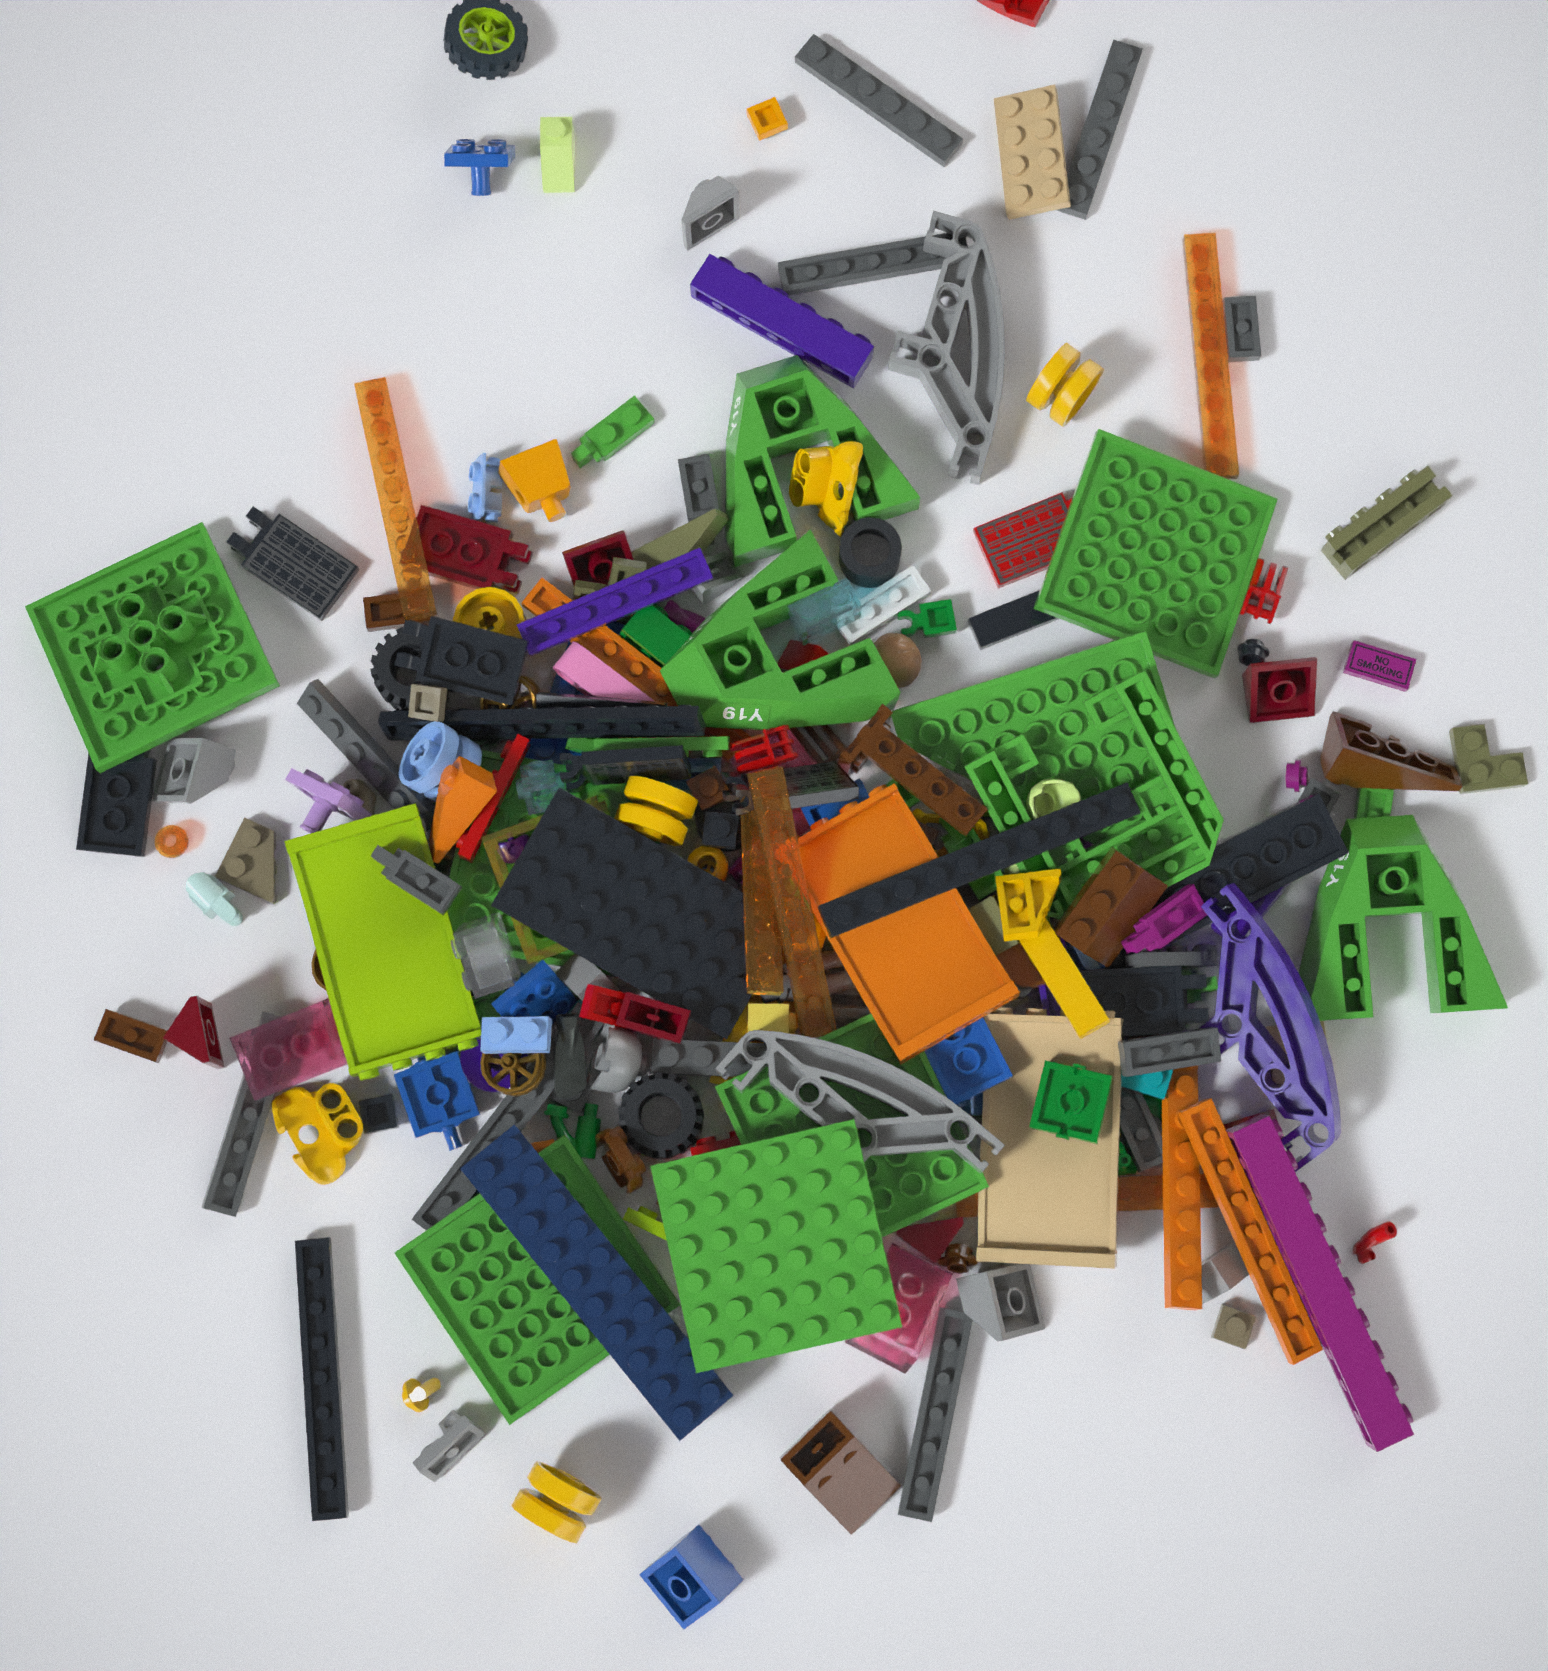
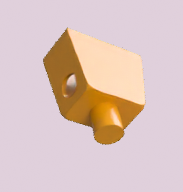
(538, 479)

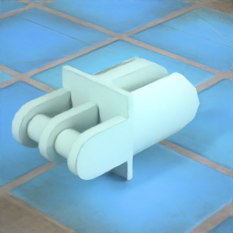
(213, 898)

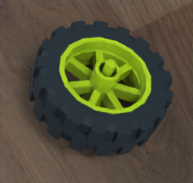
(481, 58)

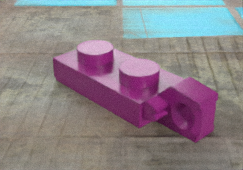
(1166, 921)

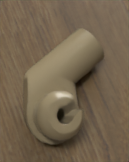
(362, 791)

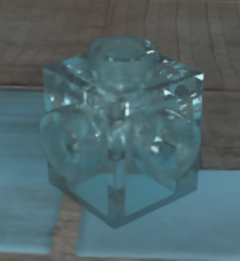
(538, 785)

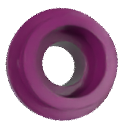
(1296, 775)

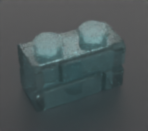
(824, 611)

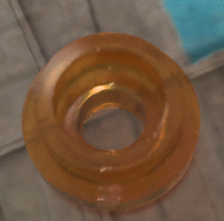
(178, 848)

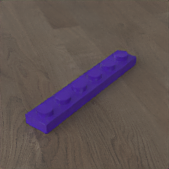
(615, 601)

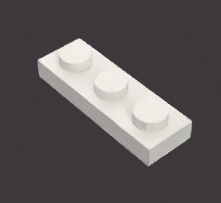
(885, 603)

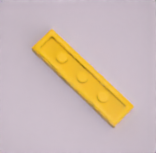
(1065, 982)

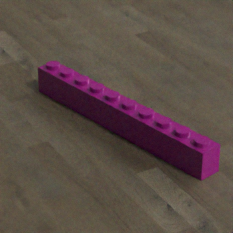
(1320, 1283)

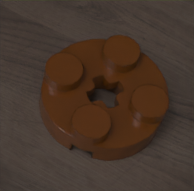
(619, 1161)

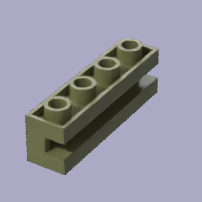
(1384, 523)

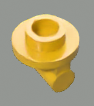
(416, 1394)

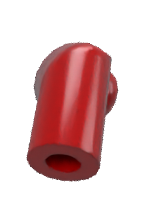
(1371, 1238)

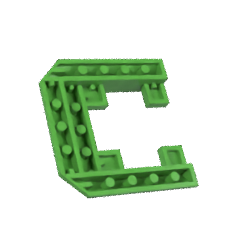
(1177, 809)

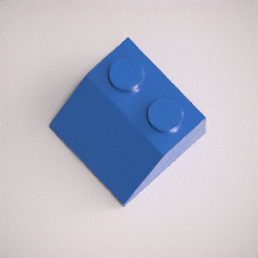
(691, 1577)

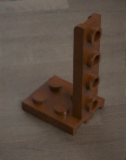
(911, 771)

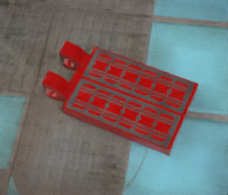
(1022, 540)

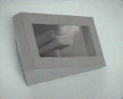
(724, 577)
(579, 972)
(1222, 1272)

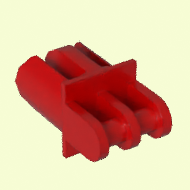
(1264, 594)
(763, 750)

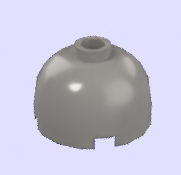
(616, 1060)

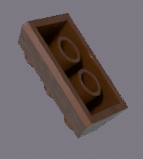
(1109, 907)

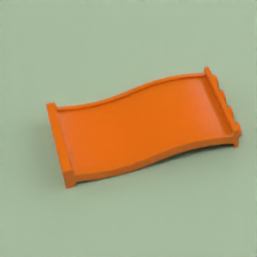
(920, 967)

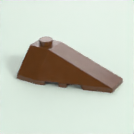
(1366, 760)

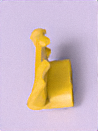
(817, 478)
(325, 1158)

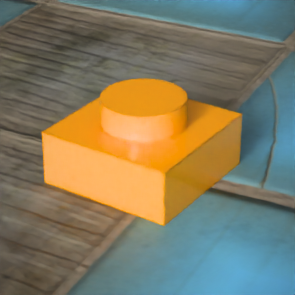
(767, 118)

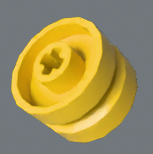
(1062, 384)
(491, 608)
(656, 810)
(553, 1507)

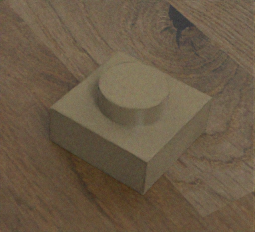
(427, 702)
(1233, 1327)

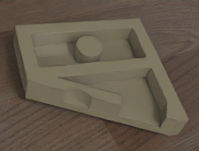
(251, 861)

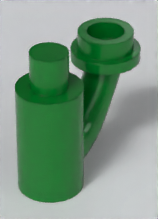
(586, 1129)

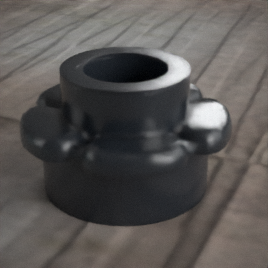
(1252, 652)

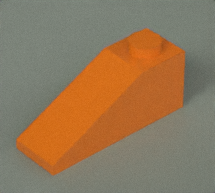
(460, 798)

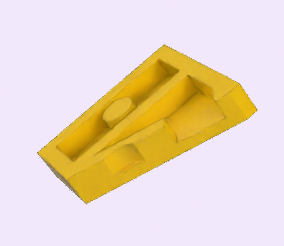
(1026, 902)

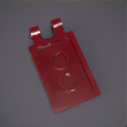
(469, 550)

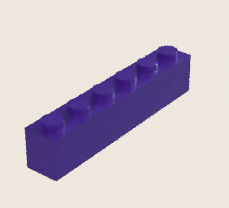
(782, 320)

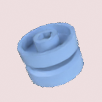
(430, 753)

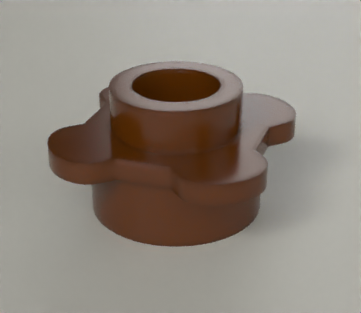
(958, 1258)

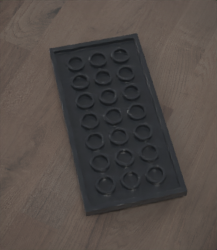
(632, 910)

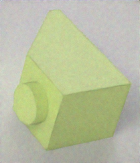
(557, 154)

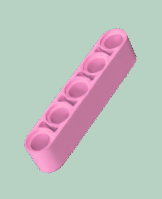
(595, 677)

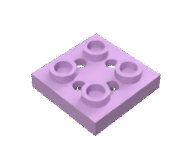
(326, 799)

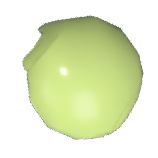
(1050, 796)

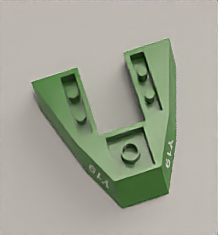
(777, 413)
(738, 681)
(1391, 874)

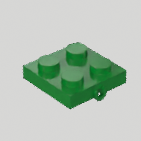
(1071, 1102)

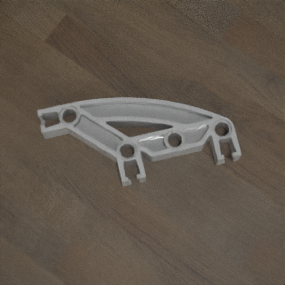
(972, 282)
(806, 1060)

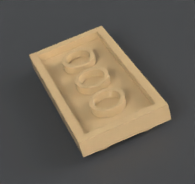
(1032, 152)

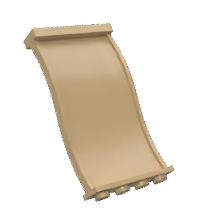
(1048, 1194)

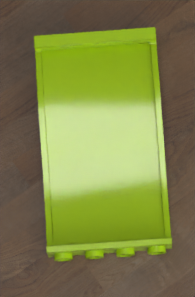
(380, 948)

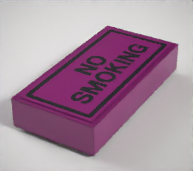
(1379, 666)

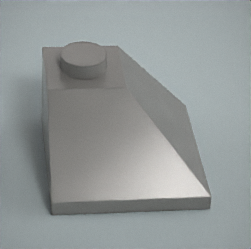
(709, 210)
(192, 770)
(1002, 1301)

